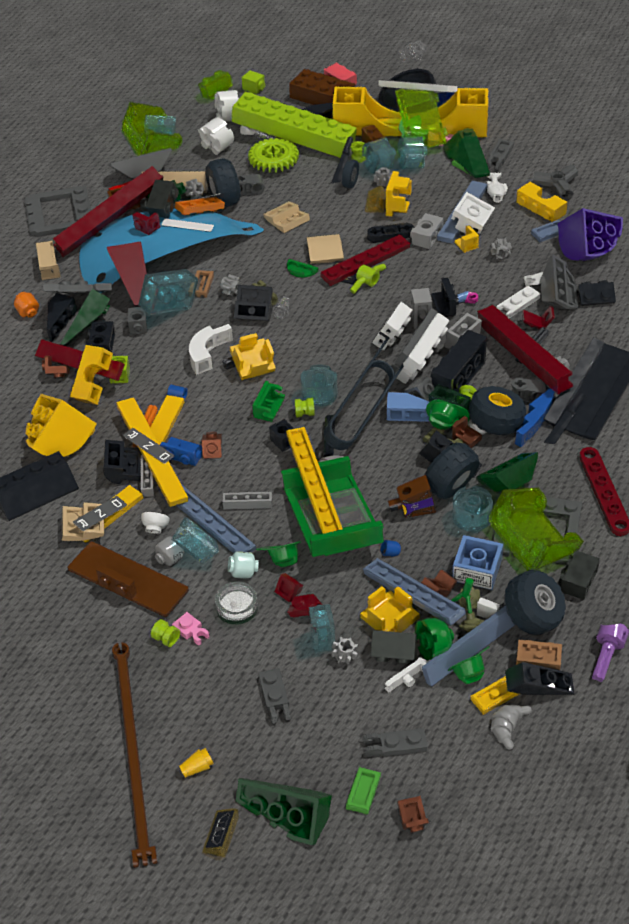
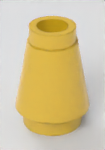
(196, 763)

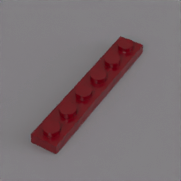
(369, 257)

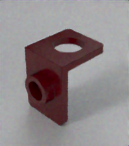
(536, 321)

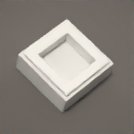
(486, 608)

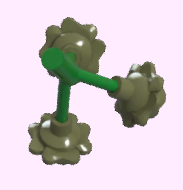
(468, 599)

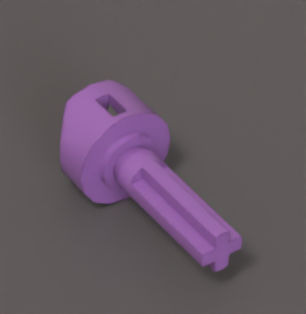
(611, 638)

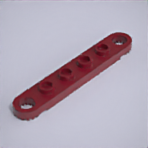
(604, 491)

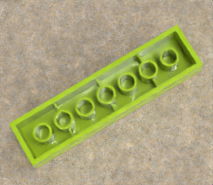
(292, 124)

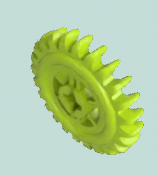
(280, 159)

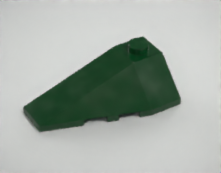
(90, 312)

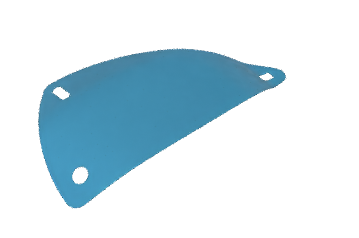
(165, 240)

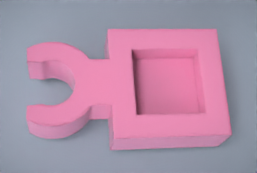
(190, 627)

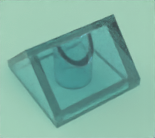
(195, 541)

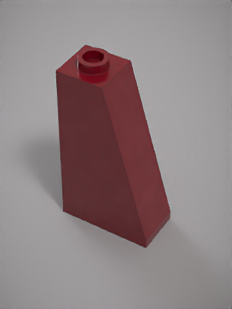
(131, 267)

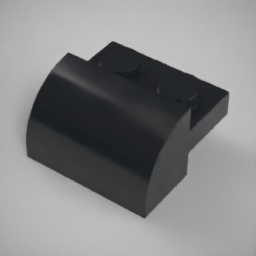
(253, 303)
(121, 462)

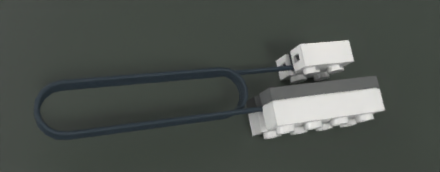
(406, 364)

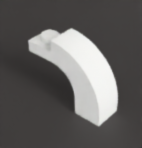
(203, 342)

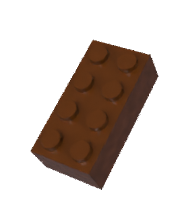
(315, 87)

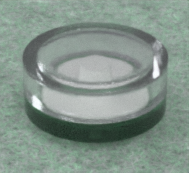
(236, 603)

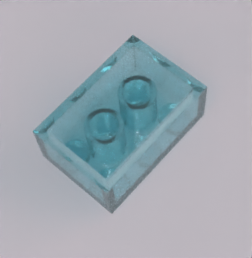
(168, 291)

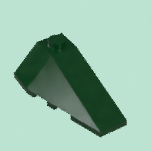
(467, 151)
(293, 809)

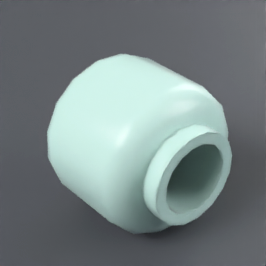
(242, 565)

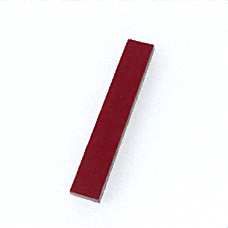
(72, 358)

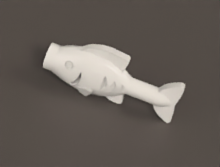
(495, 188)

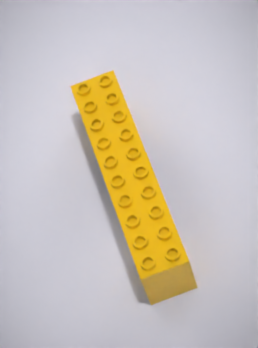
(463, 110)

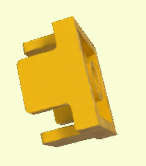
(396, 186)
(253, 356)
(390, 610)

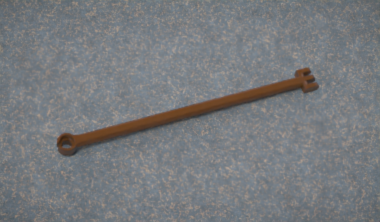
(133, 759)

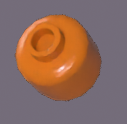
(26, 304)

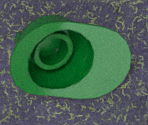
(444, 414)
(283, 554)
(470, 669)

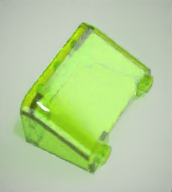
(421, 116)
(147, 141)
(527, 531)

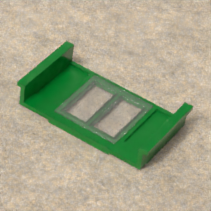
(354, 515)

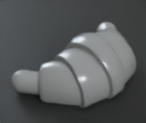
(505, 721)

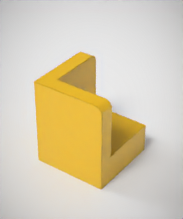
(469, 241)

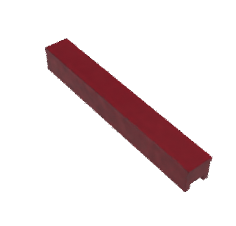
(106, 212)
(525, 349)

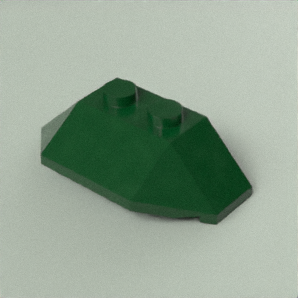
(511, 473)

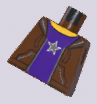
(414, 498)

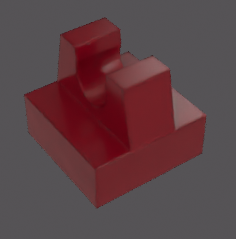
(288, 587)

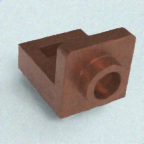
(58, 371)
(466, 433)
(212, 445)
(441, 584)
(412, 814)

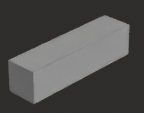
(147, 479)
(247, 500)

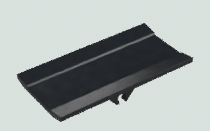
(602, 378)

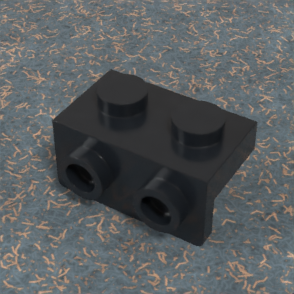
(596, 293)
(446, 300)

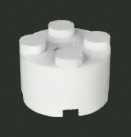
(223, 102)
(216, 135)

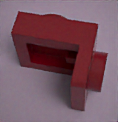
(146, 224)
(301, 604)

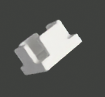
(472, 212)

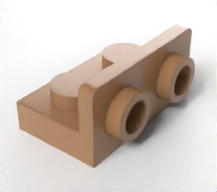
(539, 653)

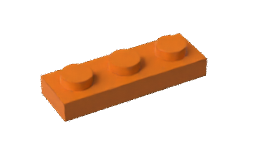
(199, 205)

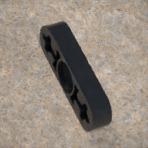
(374, 234)

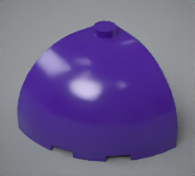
(589, 234)

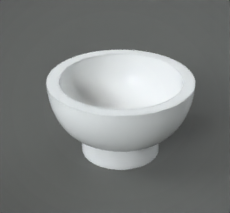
(154, 522)

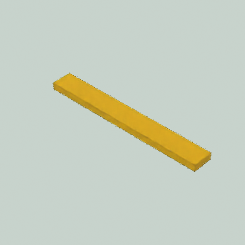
(162, 472)
(313, 480)

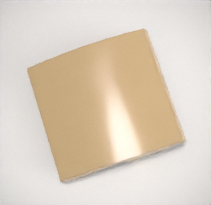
(286, 217)
(325, 249)
(71, 532)

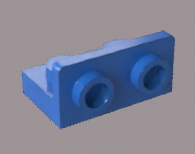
(183, 450)

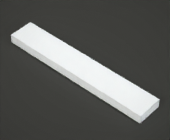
(418, 86)

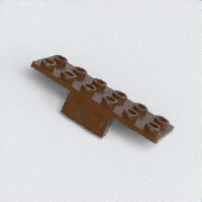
(128, 579)

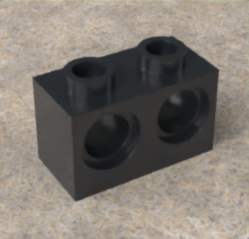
(102, 335)

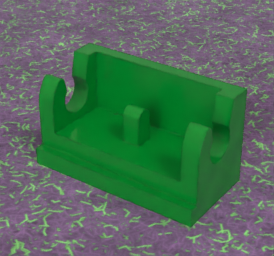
(268, 402)

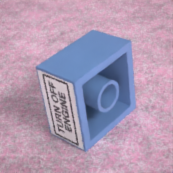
(478, 560)

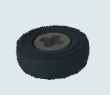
(350, 173)

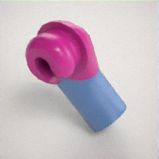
(468, 297)

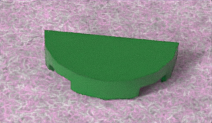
(301, 269)

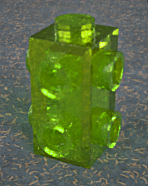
(218, 82)

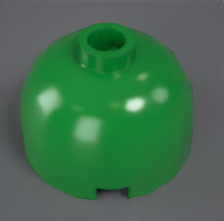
(434, 637)

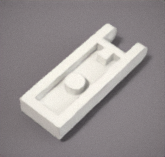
(519, 301)

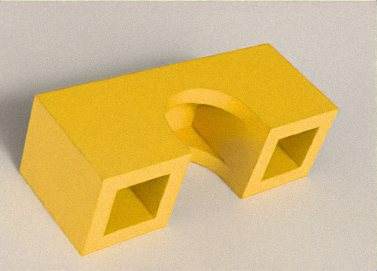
(531, 198)
(92, 361)

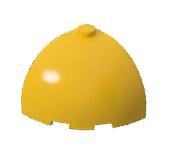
(57, 427)

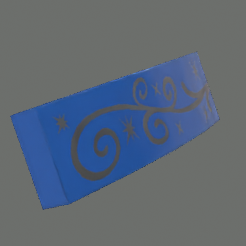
(535, 417)

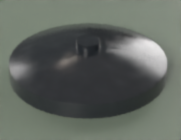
(387, 95)

